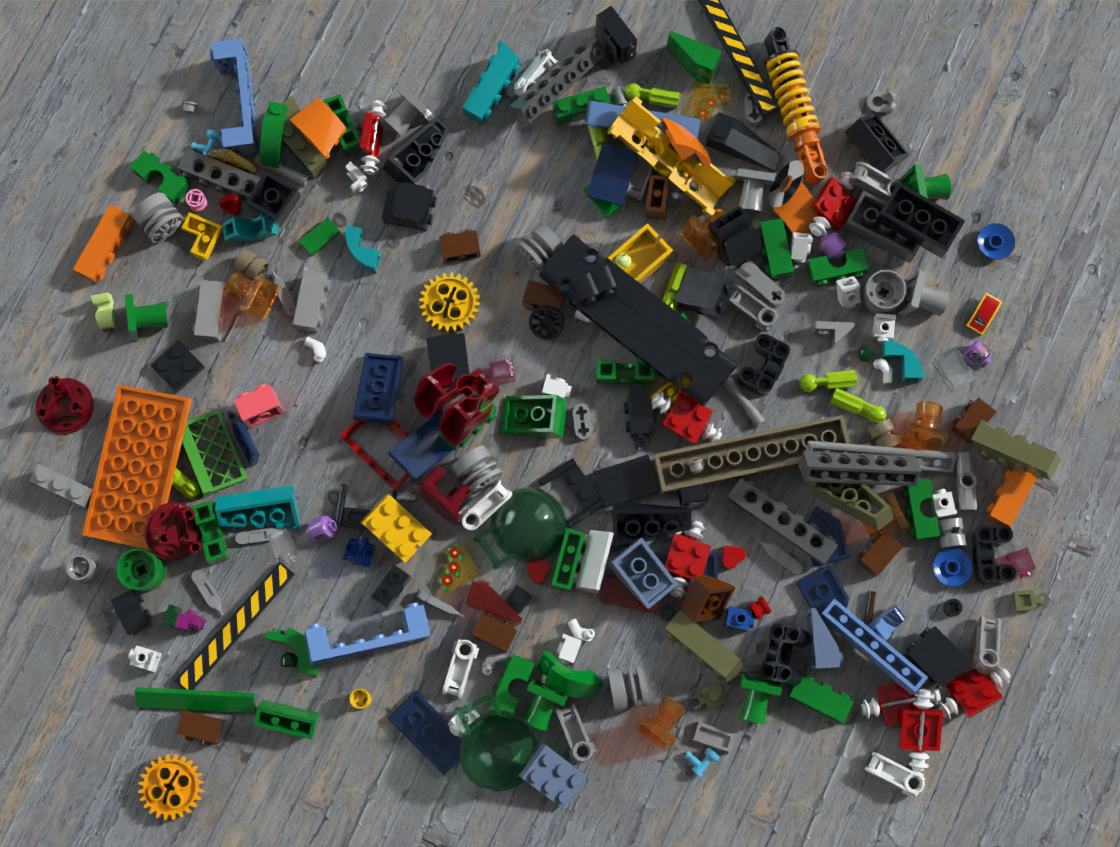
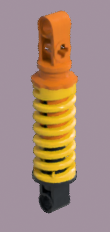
(794, 107)

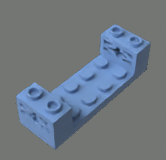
(232, 57)
(414, 626)

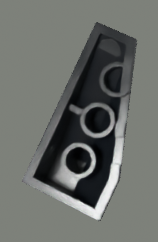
(739, 141)
(416, 155)
(646, 522)

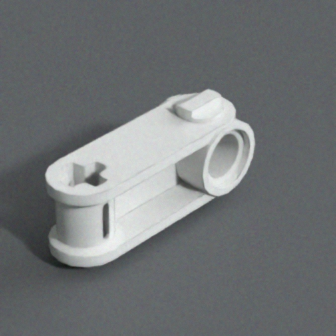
(535, 71)
(484, 505)
(459, 668)
(895, 774)

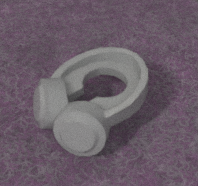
(890, 97)

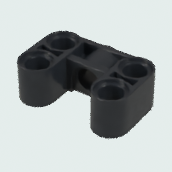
(771, 369)
(984, 555)
(778, 654)

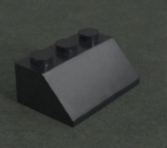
(876, 143)

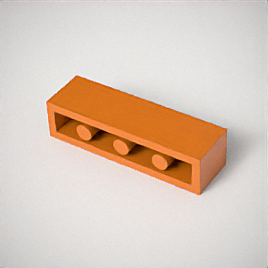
(103, 244)
(1010, 497)

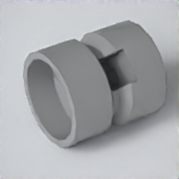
(951, 533)
(82, 568)

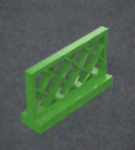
(196, 462)

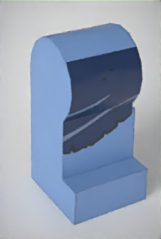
(887, 622)

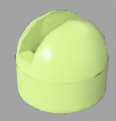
(622, 261)

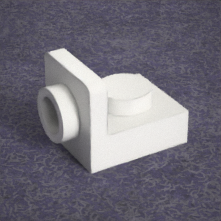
(359, 178)

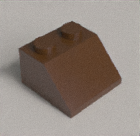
(706, 598)

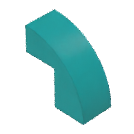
(248, 230)
(365, 257)
(910, 365)

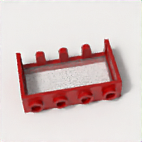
(372, 443)

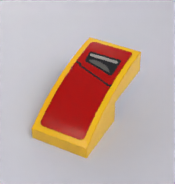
(984, 313)

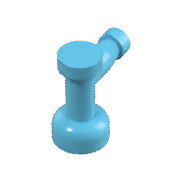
(213, 137)
(700, 766)

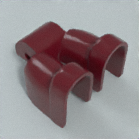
(462, 416)

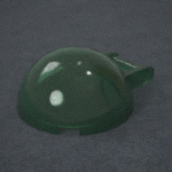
(525, 527)
(495, 746)

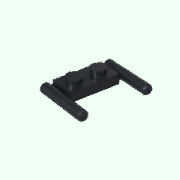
(579, 487)
(348, 516)

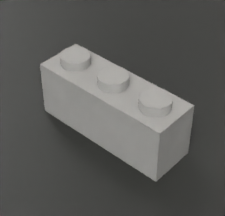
(311, 301)
(209, 310)
(62, 486)

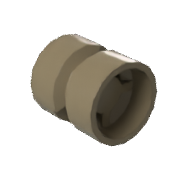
(248, 263)
(884, 434)

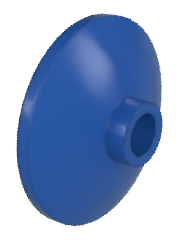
(999, 233)
(960, 562)

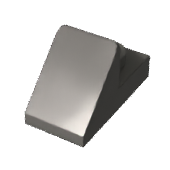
(837, 329)

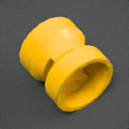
(357, 698)

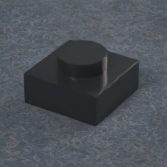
(519, 598)

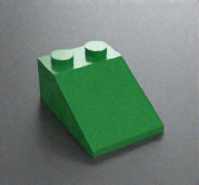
(695, 57)
(534, 416)

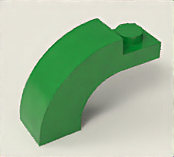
(272, 134)
(297, 642)
(568, 681)

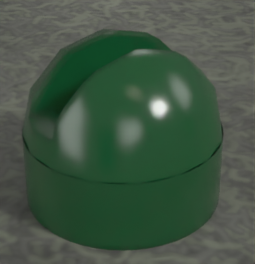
(865, 353)
(288, 660)

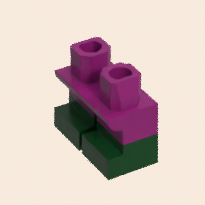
(186, 621)

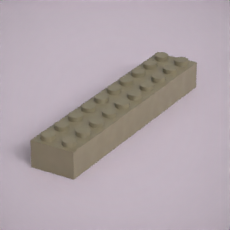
(745, 454)

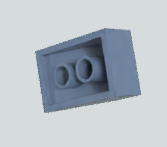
(642, 573)
(823, 649)

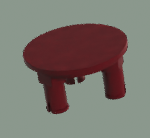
(64, 405)
(444, 505)
(172, 531)

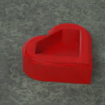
(231, 204)
(732, 556)
(538, 570)

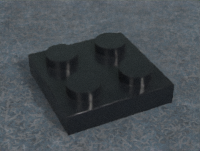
(177, 366)

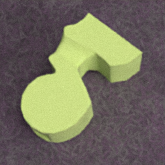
(105, 313)

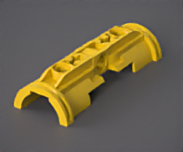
(640, 122)

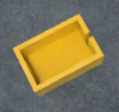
(644, 253)
(396, 528)

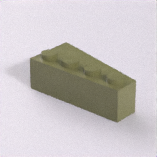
(299, 146)
(1015, 451)
(856, 501)
(704, 647)

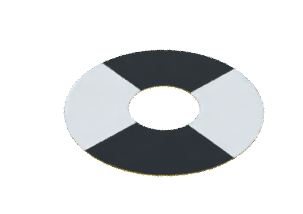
(792, 169)

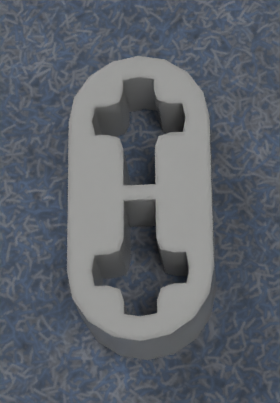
(748, 111)
(577, 423)

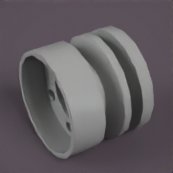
(158, 217)
(538, 251)
(887, 282)
(475, 468)
(627, 687)

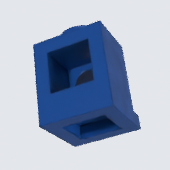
(732, 622)

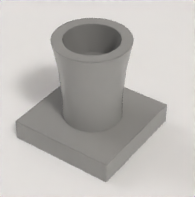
(407, 111)
(753, 186)
(921, 296)

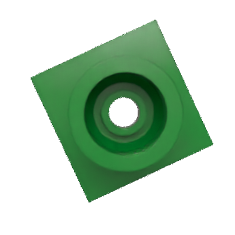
(930, 187)
(144, 316)
(757, 698)
(542, 704)

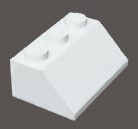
(593, 561)

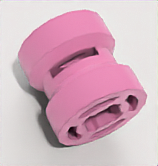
(199, 204)

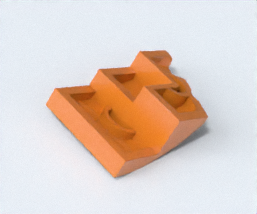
(319, 126)
(684, 141)
(797, 212)

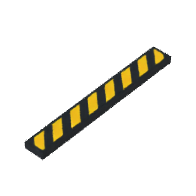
(740, 57)
(235, 627)

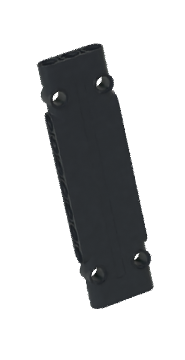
(642, 323)

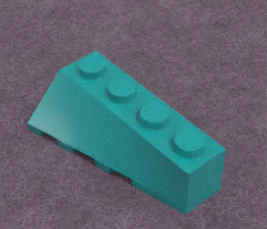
(492, 84)
(259, 508)

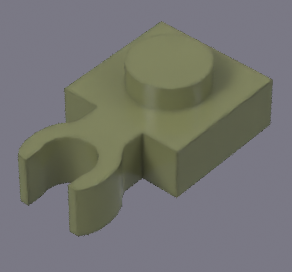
(1027, 601)
(711, 696)

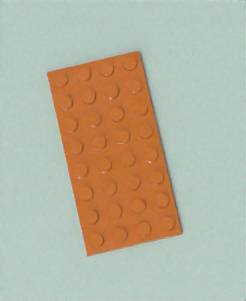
(136, 464)

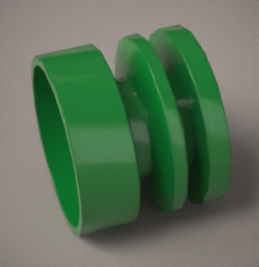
(130, 570)

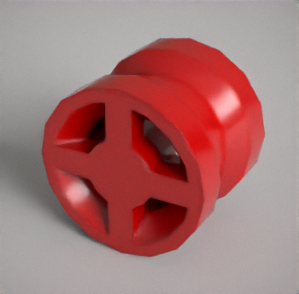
(759, 608)

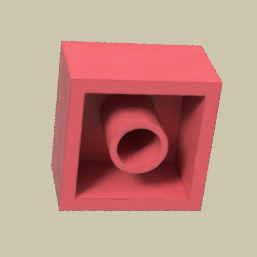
(258, 405)

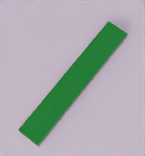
(195, 700)

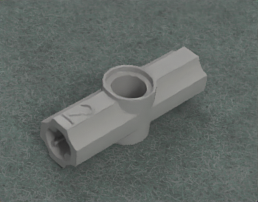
(966, 494)

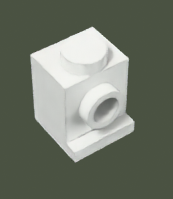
(800, 247)
(848, 292)
(883, 320)
(556, 387)
(938, 509)
(568, 649)
(151, 658)
(455, 725)

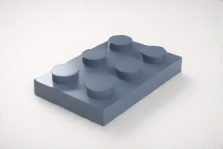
(552, 776)

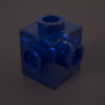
(359, 551)

